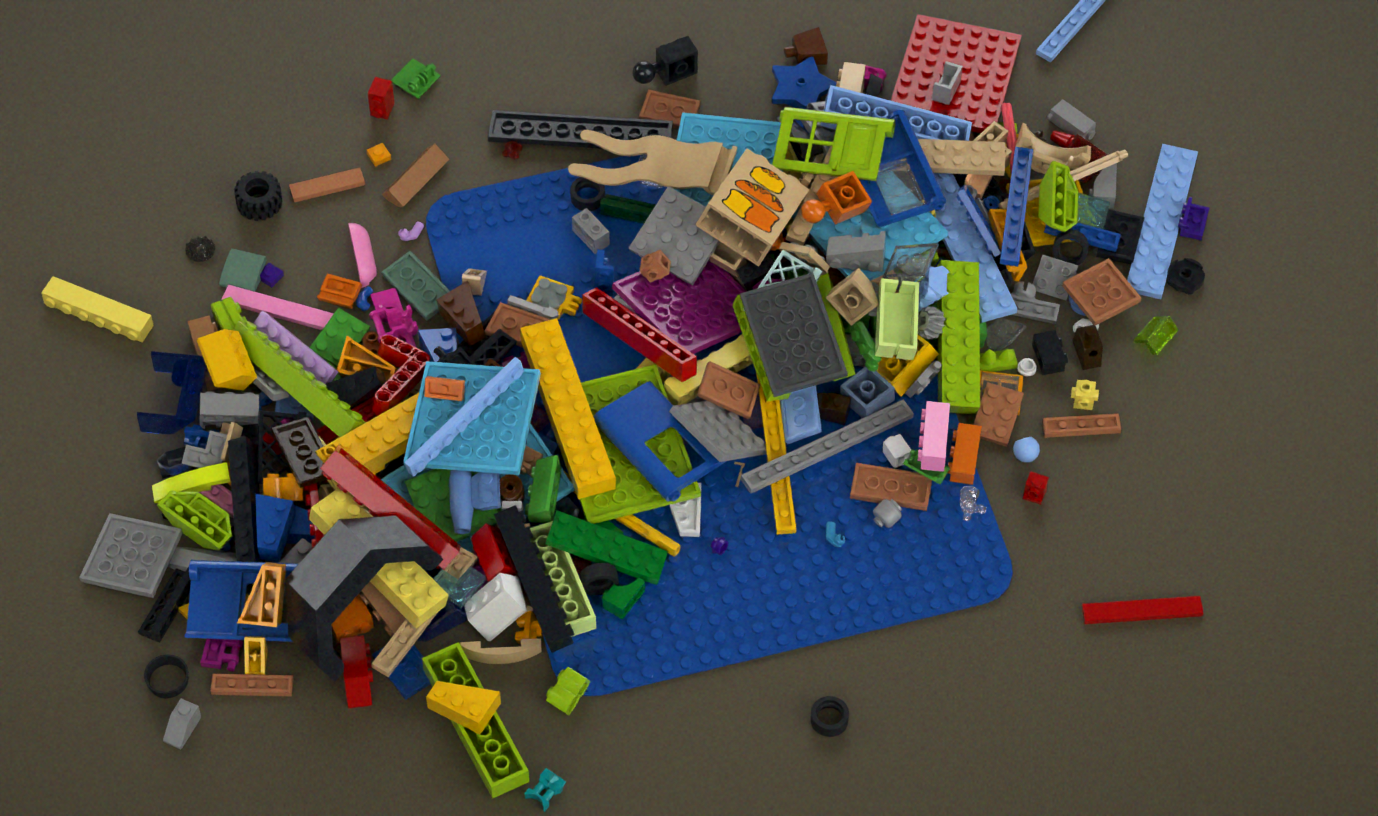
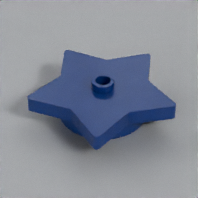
(800, 84)

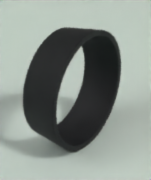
(873, 85)
(161, 661)

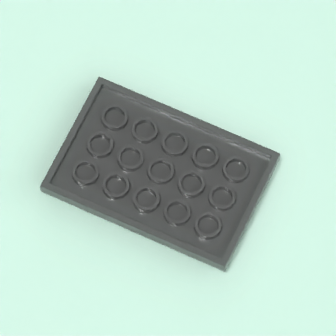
(793, 335)

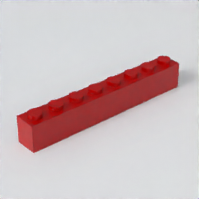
(639, 334)

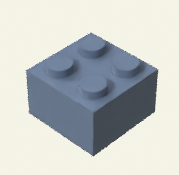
(868, 392)

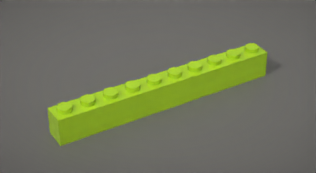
(297, 381)

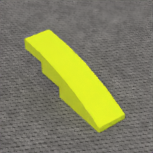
(193, 481)

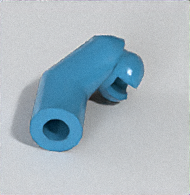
(832, 537)

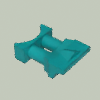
(548, 781)

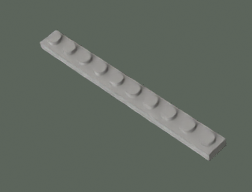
(826, 446)

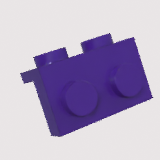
(1194, 220)

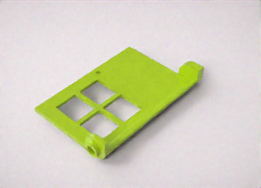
(855, 146)

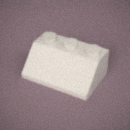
(496, 605)

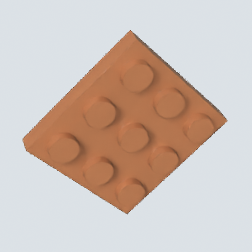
(1101, 292)

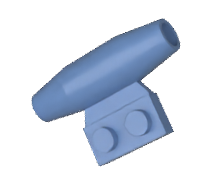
(471, 492)

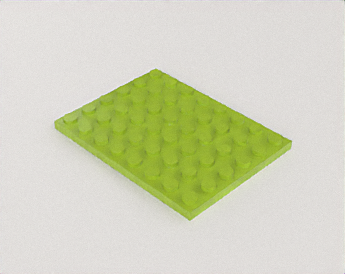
(632, 490)

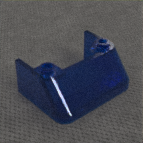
(188, 373)

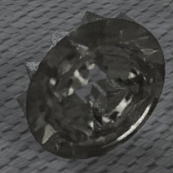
(202, 255)

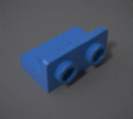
(603, 274)

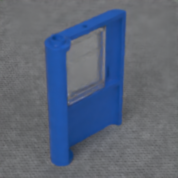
(904, 178)

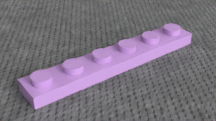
(296, 348)

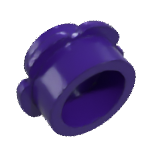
(719, 545)

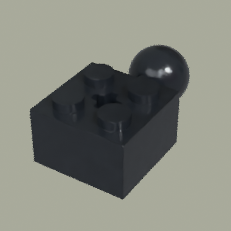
(673, 63)

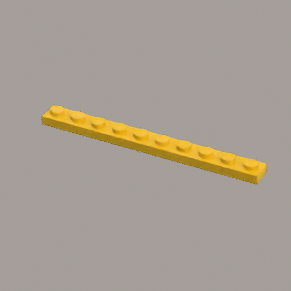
(776, 448)

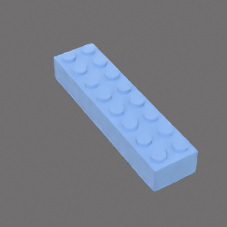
(924, 122)

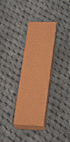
(327, 184)
(1081, 425)
(252, 685)

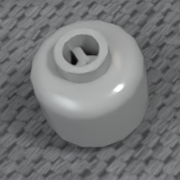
(887, 513)

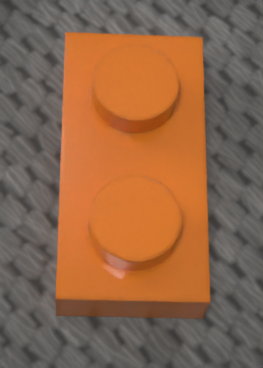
(444, 388)

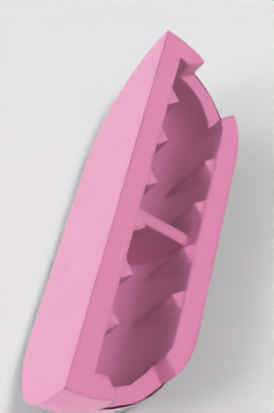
(363, 253)

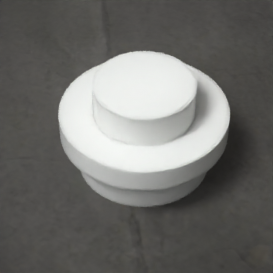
(1027, 367)

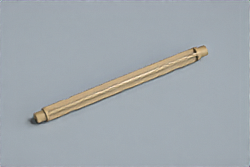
(1080, 172)

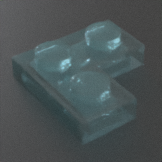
(460, 589)

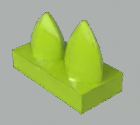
(998, 360)

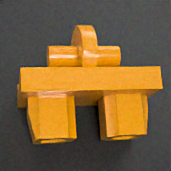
(531, 627)

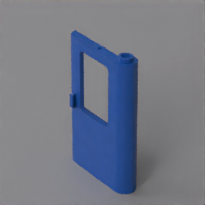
(639, 418)
(219, 600)

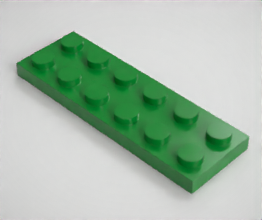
(606, 546)

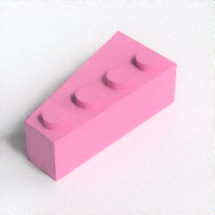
(934, 436)

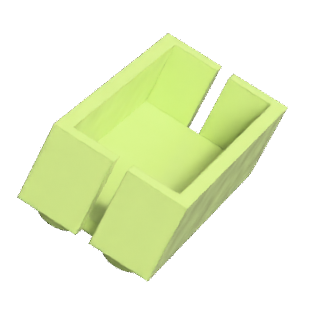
(897, 319)

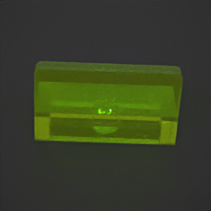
(1157, 333)

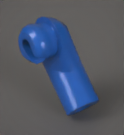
(361, 300)

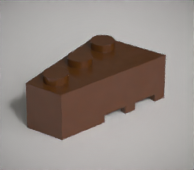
(461, 313)

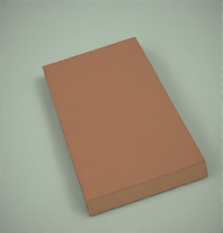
(880, 483)

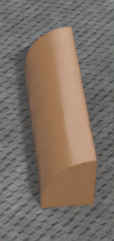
(415, 176)

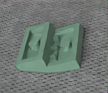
(242, 270)

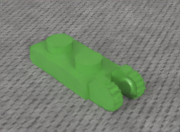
(866, 346)

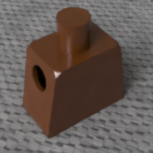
(806, 45)

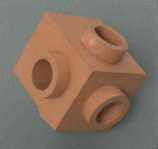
(655, 266)

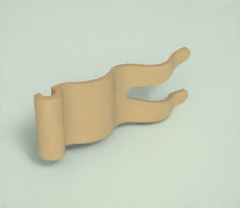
(667, 162)

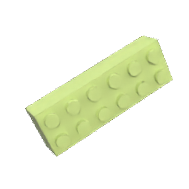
(566, 582)

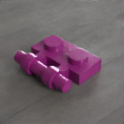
(215, 654)

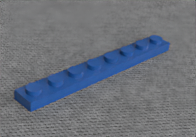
(1016, 206)

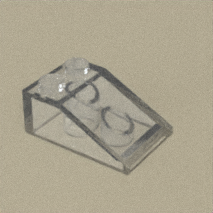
(910, 262)

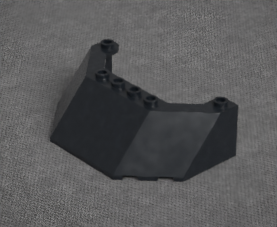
(338, 572)

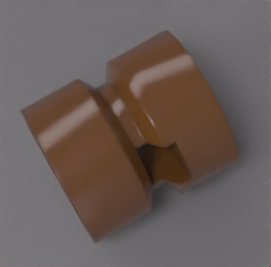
(511, 488)

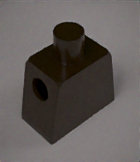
(1087, 340)

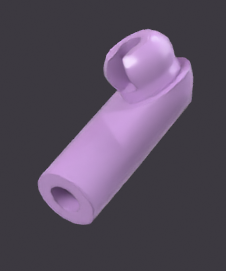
(406, 235)

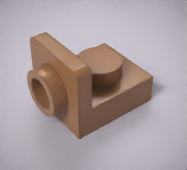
(529, 460)

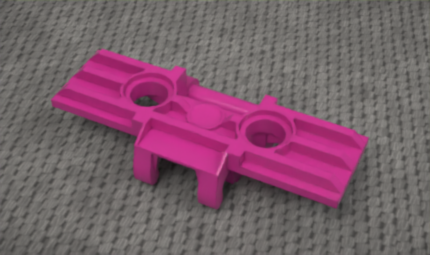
(389, 309)

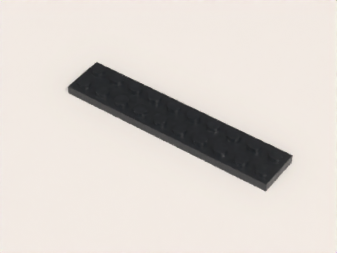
(566, 129)

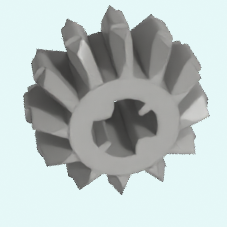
(930, 322)

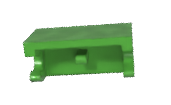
(936, 476)

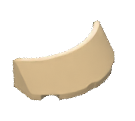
(1045, 153)

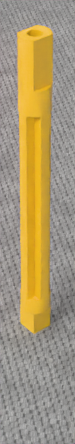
(648, 532)

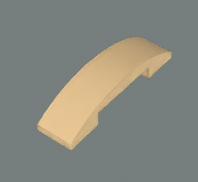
(502, 655)

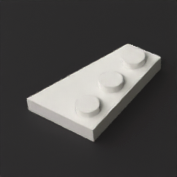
(687, 516)

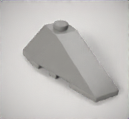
(183, 555)

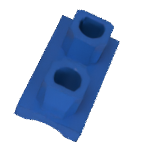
(196, 436)

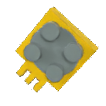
(555, 295)

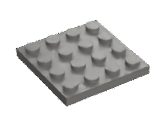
(674, 232)
(719, 430)
(131, 555)

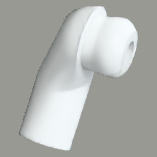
(1082, 323)

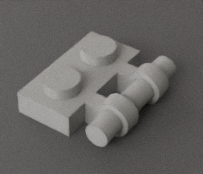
(924, 379)

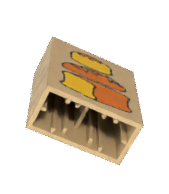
(752, 207)

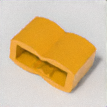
(282, 487)

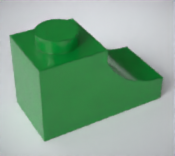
(621, 599)

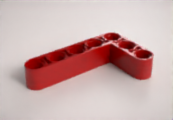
(410, 372)

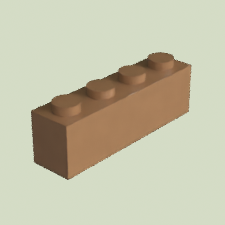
(200, 328)
(382, 608)

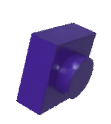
(271, 274)

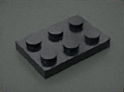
(1130, 229)

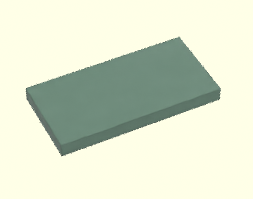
(416, 284)

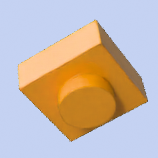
(378, 154)

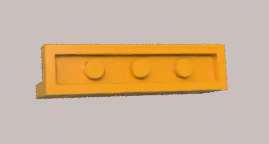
(997, 221)

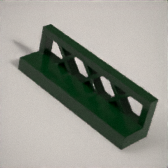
(625, 208)

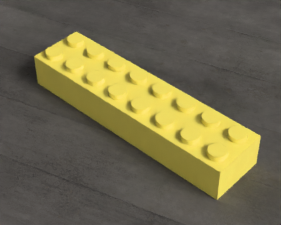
(402, 583)

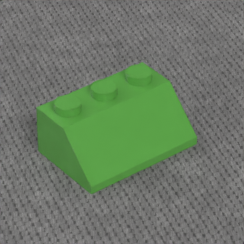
(544, 490)

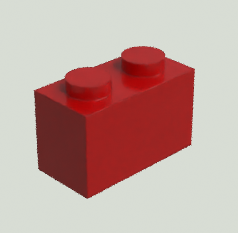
(381, 98)

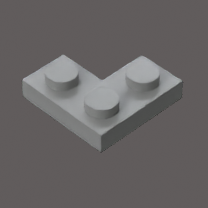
(205, 457)

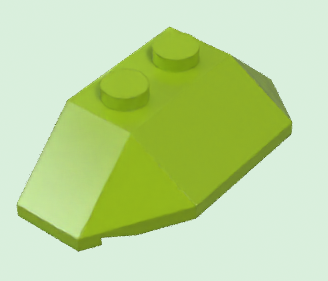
(1058, 198)
(197, 518)

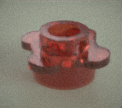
(512, 150)

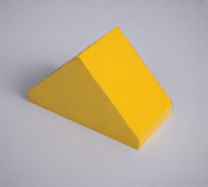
(255, 655)

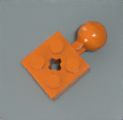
(840, 197)

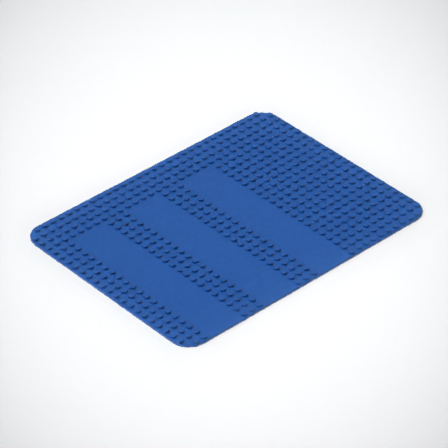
(766, 587)

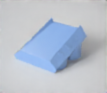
(933, 286)

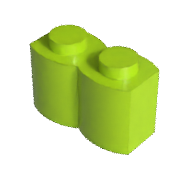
(567, 690)

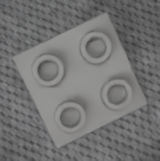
(1051, 276)

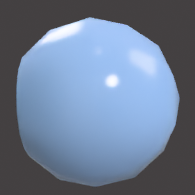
(1026, 449)

